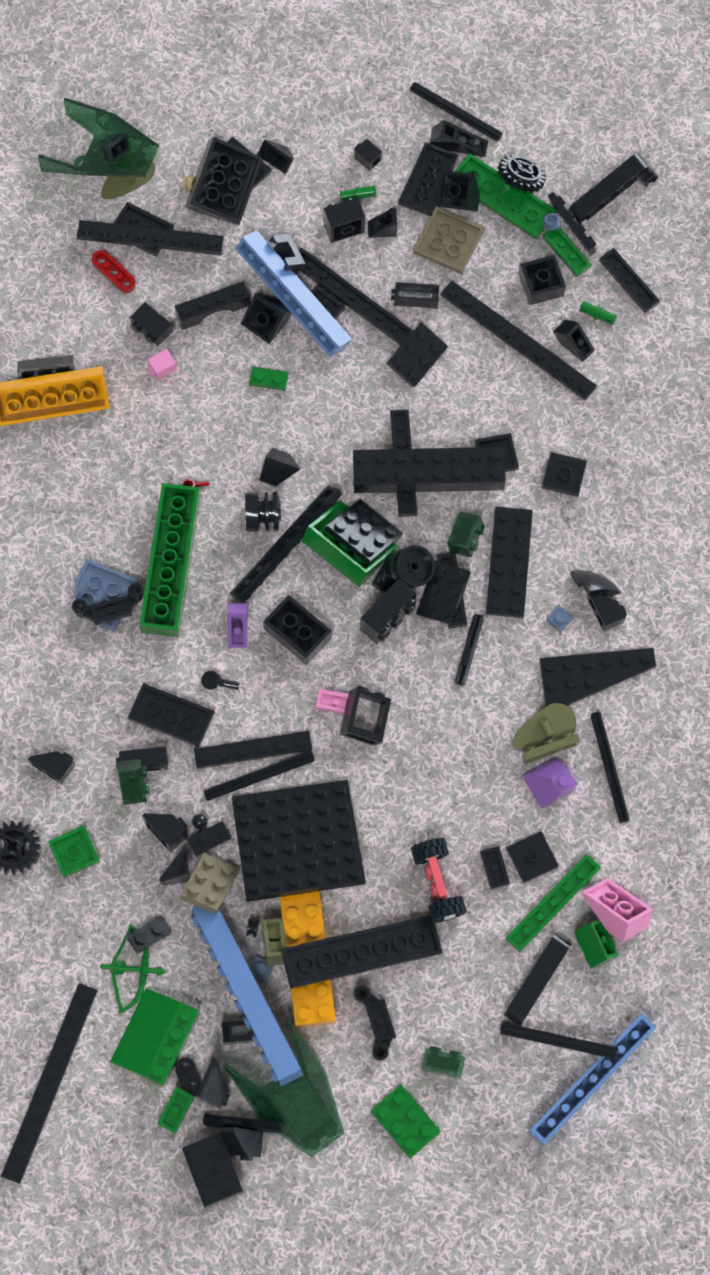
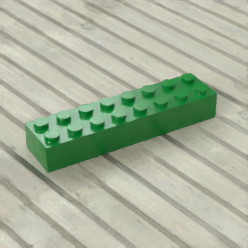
(170, 560)

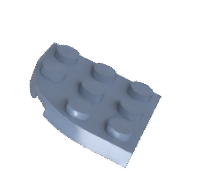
(100, 584)

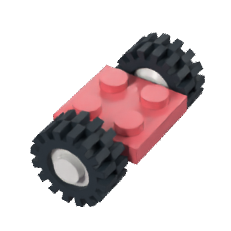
(429, 853)

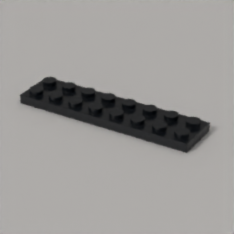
(361, 951)

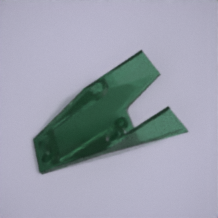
(101, 124)
(302, 1105)

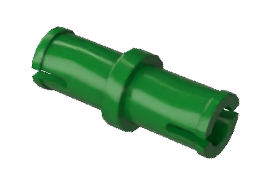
(359, 193)
(598, 313)

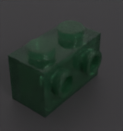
(465, 534)
(132, 783)
(443, 1063)

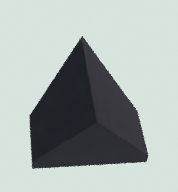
(383, 225)
(278, 467)
(177, 871)

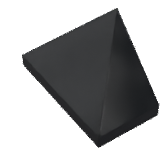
(276, 155)

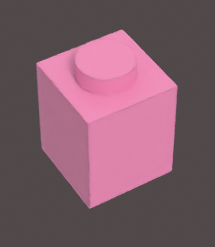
(161, 365)

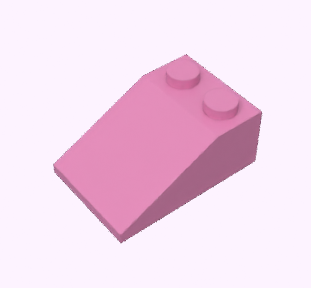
(618, 909)

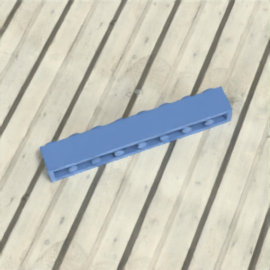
(293, 294)
(591, 1081)

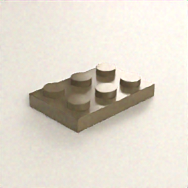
(210, 883)

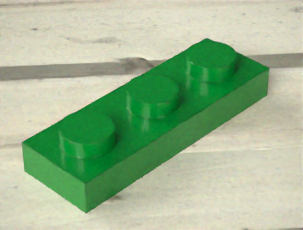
(567, 251)

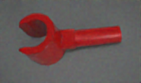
(189, 482)

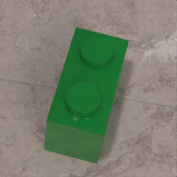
(596, 944)

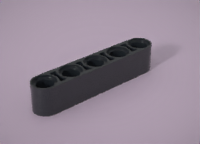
(537, 979)

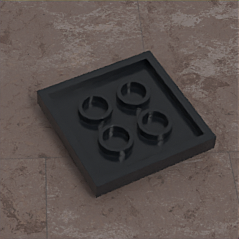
(363, 532)

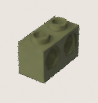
(273, 941)

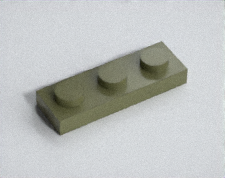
(550, 747)

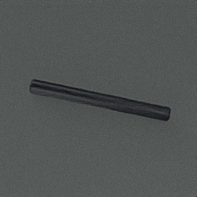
(456, 112)
(610, 768)
(259, 775)
(559, 1040)

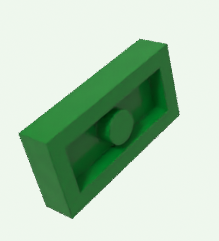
(268, 378)
(176, 1110)

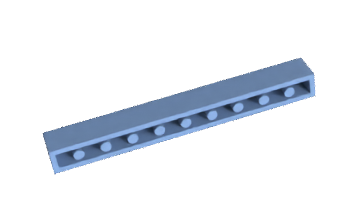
(248, 995)

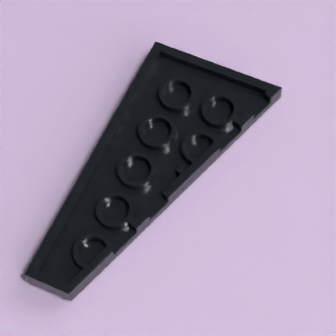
(580, 676)

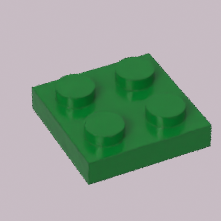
(73, 851)

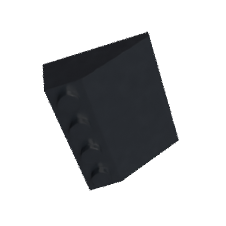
(223, 181)

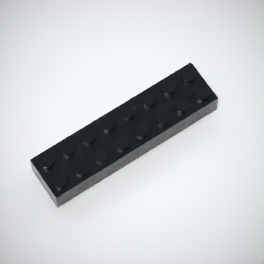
(428, 470)

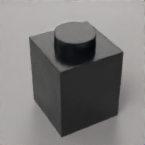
(367, 154)

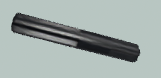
(469, 650)
(244, 1123)

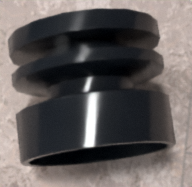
(262, 512)

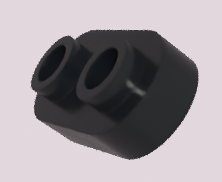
(189, 1076)

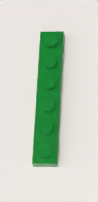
(553, 903)

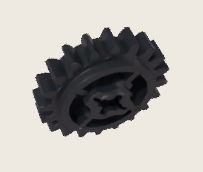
(521, 173)
(20, 843)

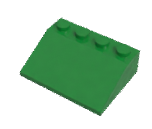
(336, 553)
(155, 1037)

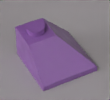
(550, 782)

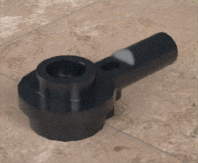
(211, 680)

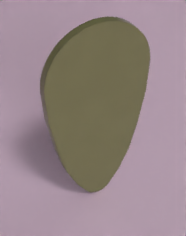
(118, 185)
(545, 725)

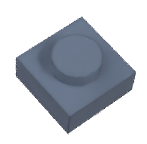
(559, 619)
(260, 970)

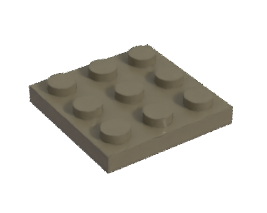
(449, 240)

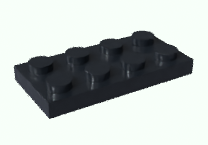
(423, 184)
(171, 715)

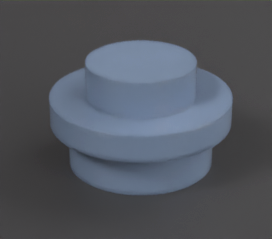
(551, 222)

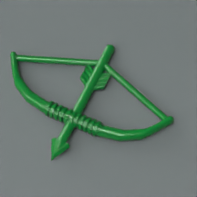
(121, 967)

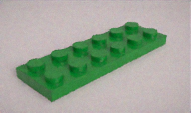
(515, 206)

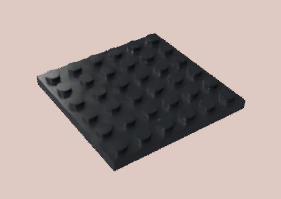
(298, 840)

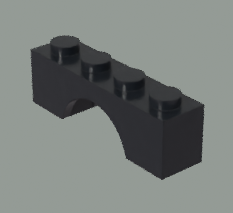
(195, 310)

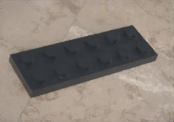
(509, 562)

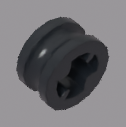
(252, 927)

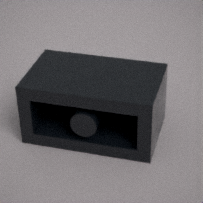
(150, 324)

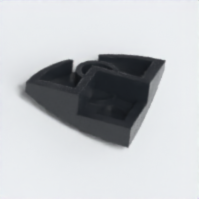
(594, 583)

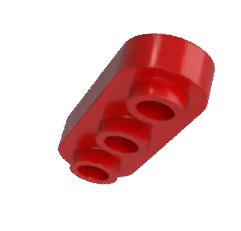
(110, 265)

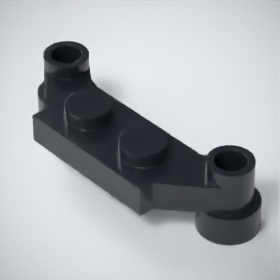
(111, 609)
(379, 1021)

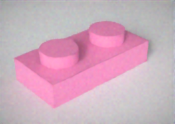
(331, 701)

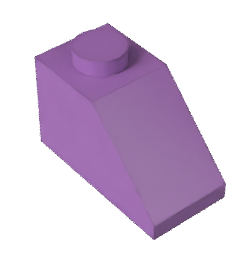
(237, 625)

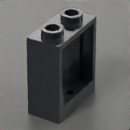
(360, 734)

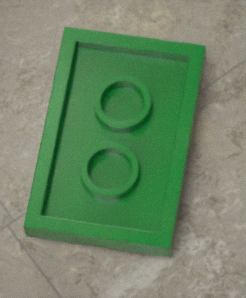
(405, 1121)

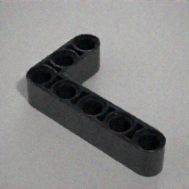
(612, 186)

